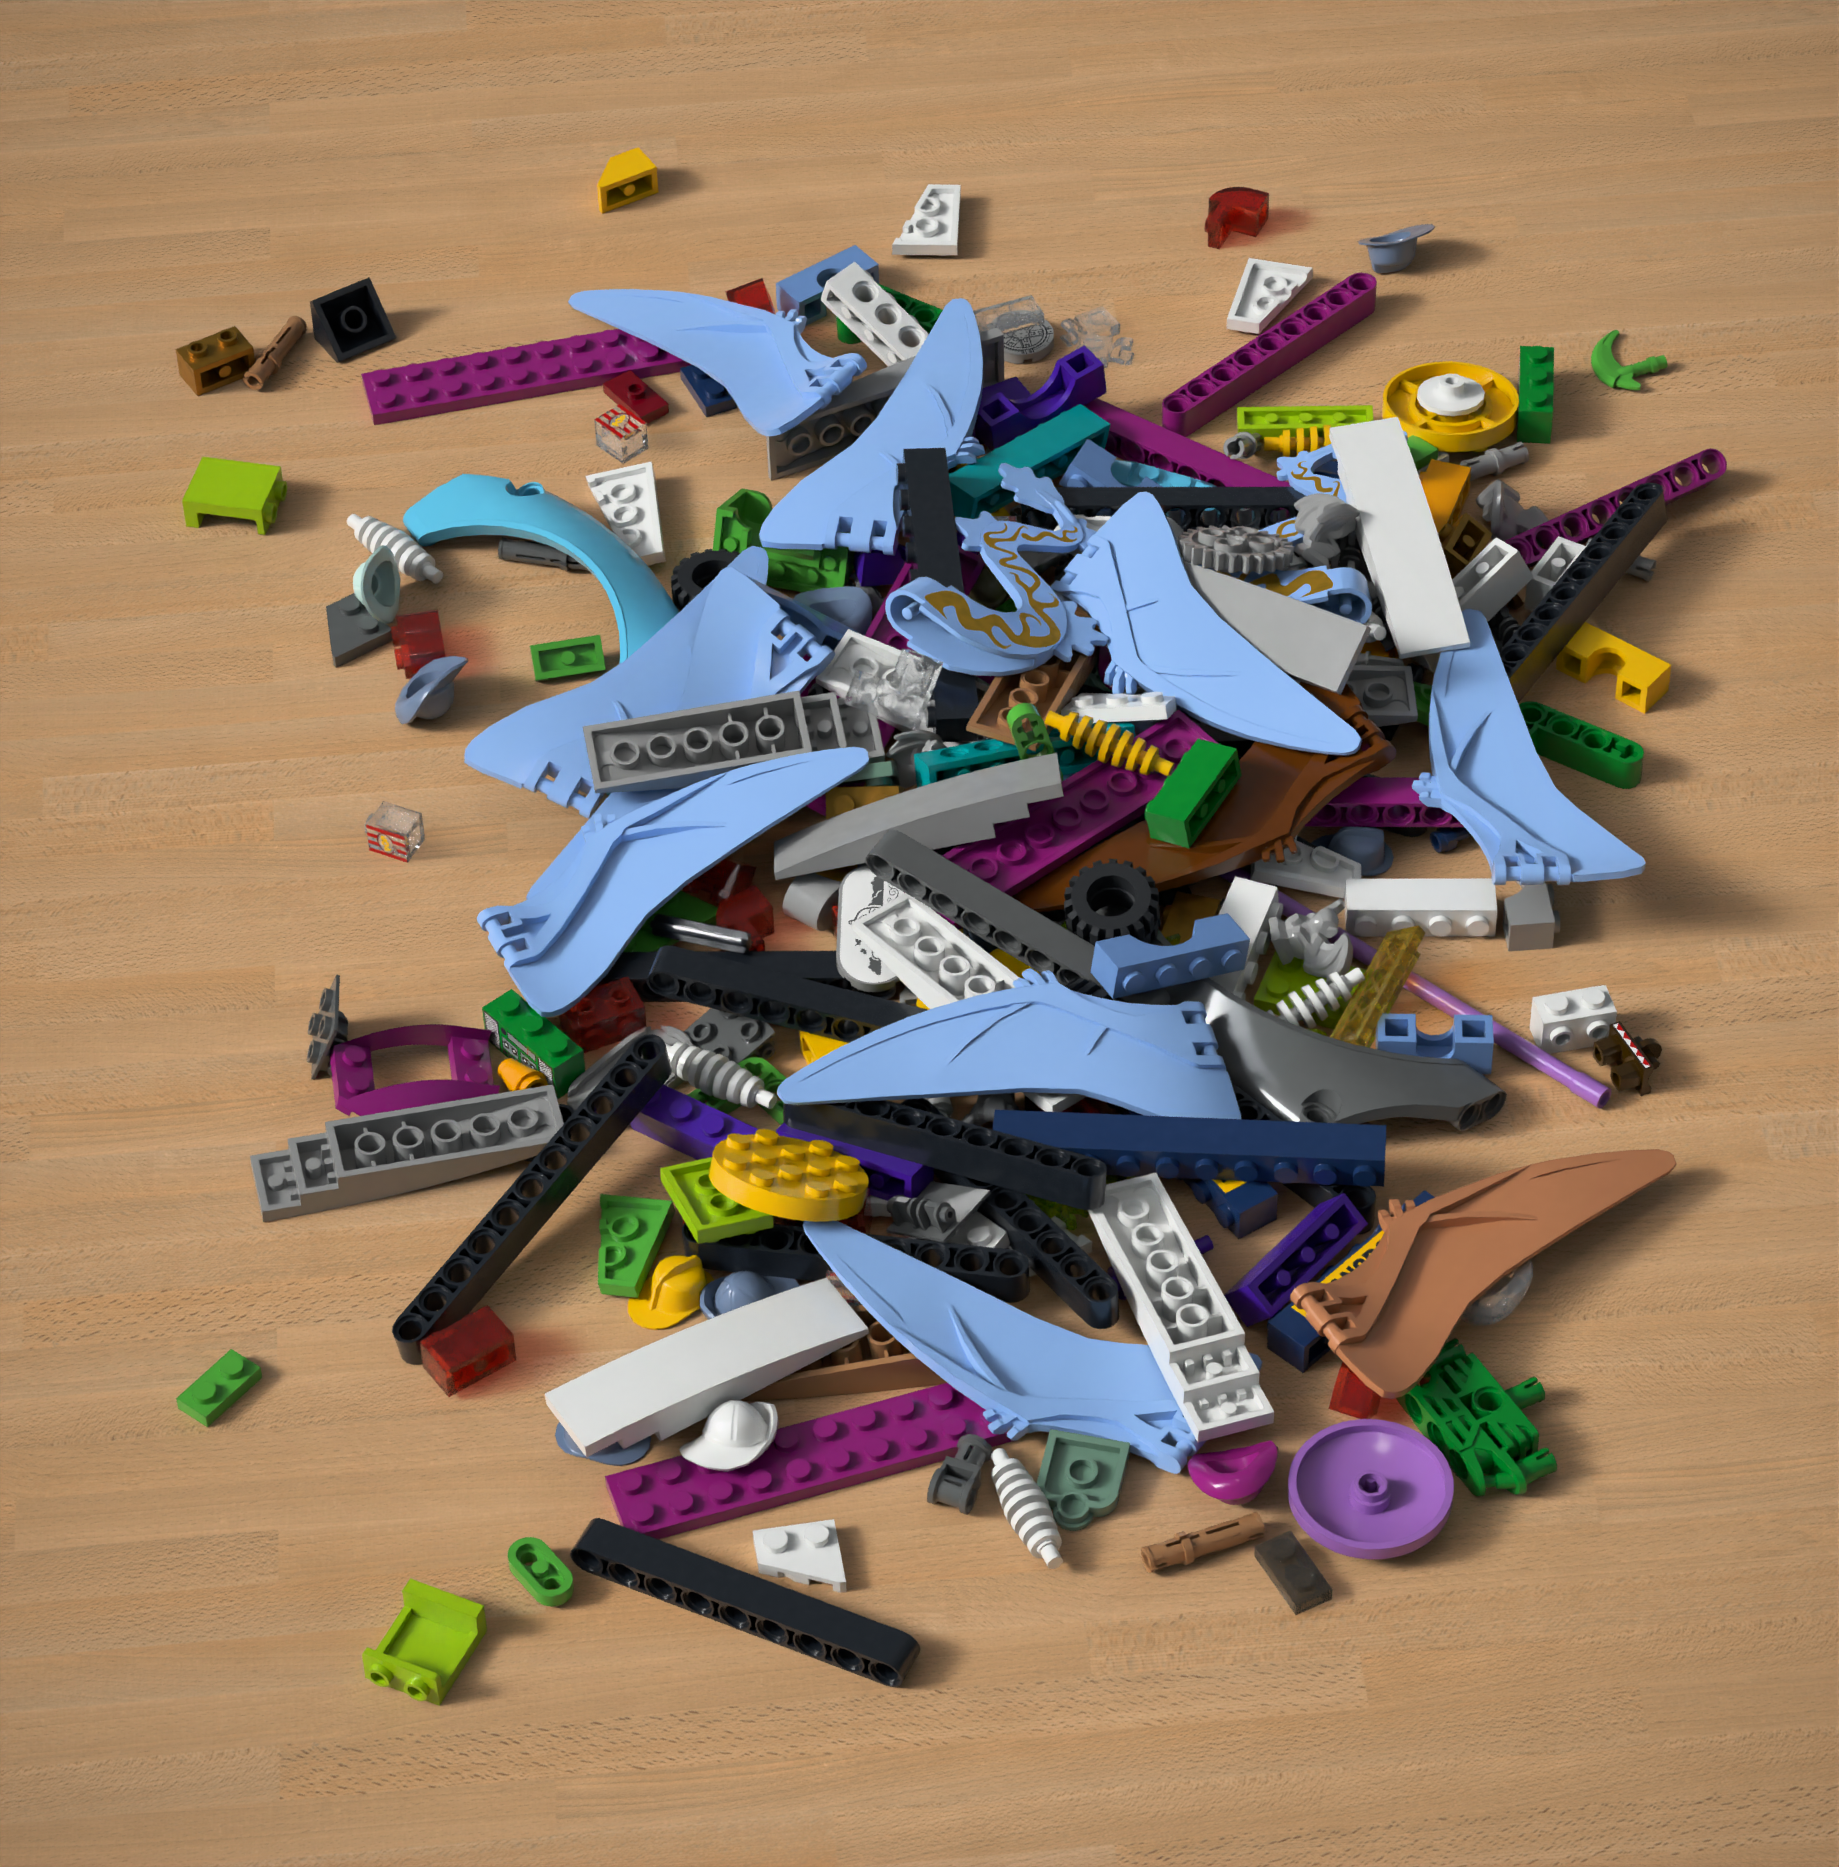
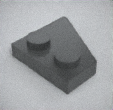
(354, 630)

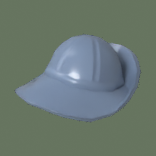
(844, 604)
(430, 690)
(740, 1290)

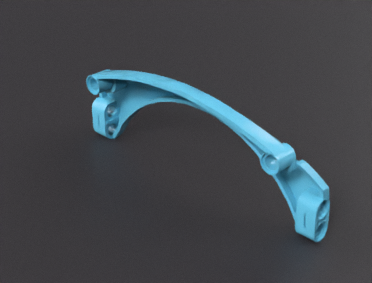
(495, 507)

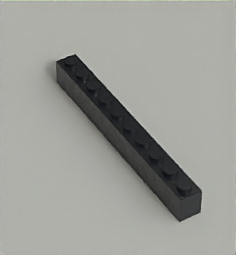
(936, 555)

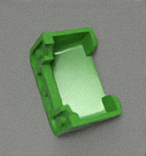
(798, 570)

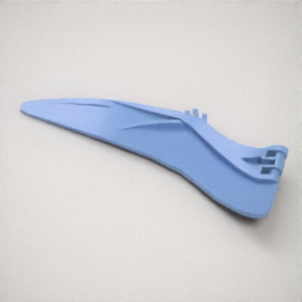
(744, 348)

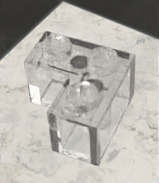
(904, 696)

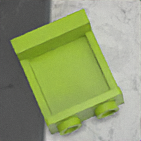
(234, 491)
(426, 1643)

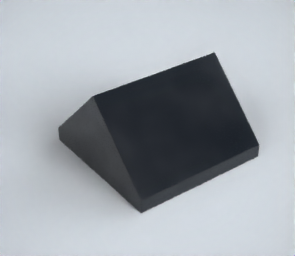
(350, 320)

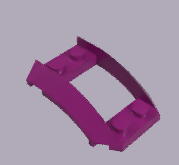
(468, 1061)

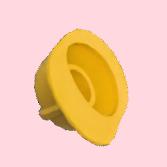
(670, 1293)

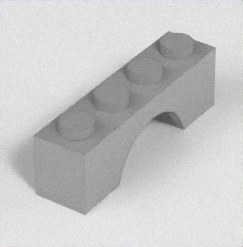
(1529, 918)

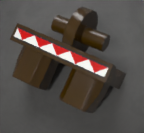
(1634, 1058)

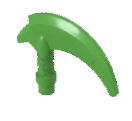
(1613, 373)

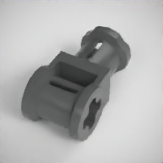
(960, 1476)

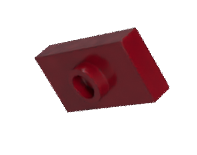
(636, 396)

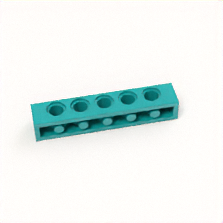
(975, 756)

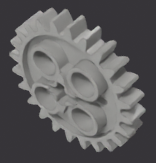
(1235, 549)

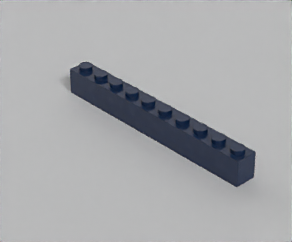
(1211, 1146)

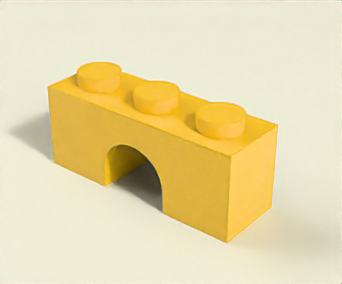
(1640, 676)

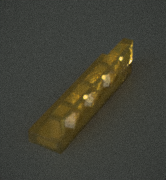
(1381, 988)

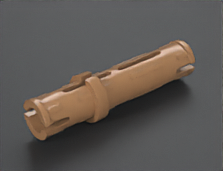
(269, 360)
(1187, 1547)

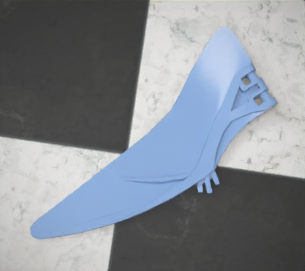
(858, 487)
(1179, 646)
(730, 661)
(550, 734)
(1497, 783)
(627, 870)
(1033, 1042)
(1009, 1361)

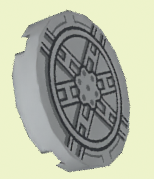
(1029, 343)

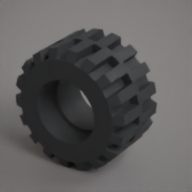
(696, 573)
(1107, 886)

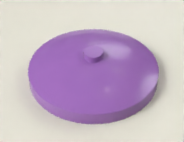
(1370, 1489)

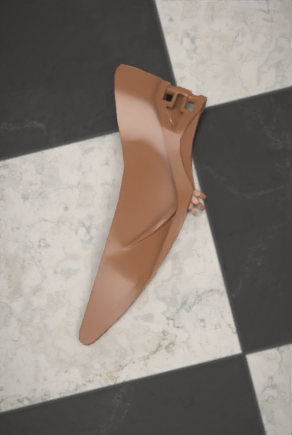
(1449, 1251)

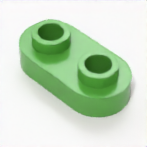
(543, 1574)

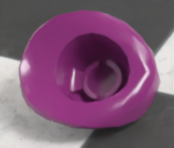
(1234, 1474)

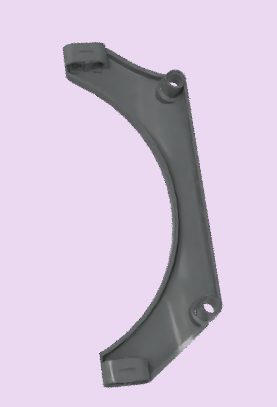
(1324, 1078)

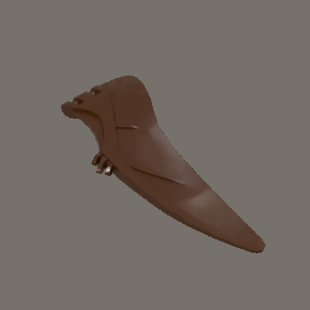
(1257, 819)

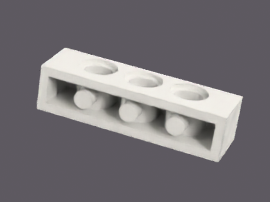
(866, 319)

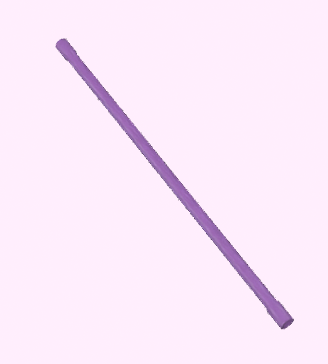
(1577, 1082)

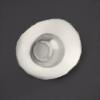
(733, 1435)

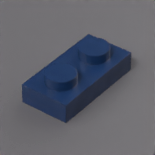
(706, 391)

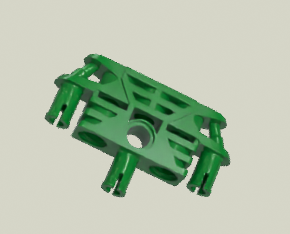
(1479, 1423)

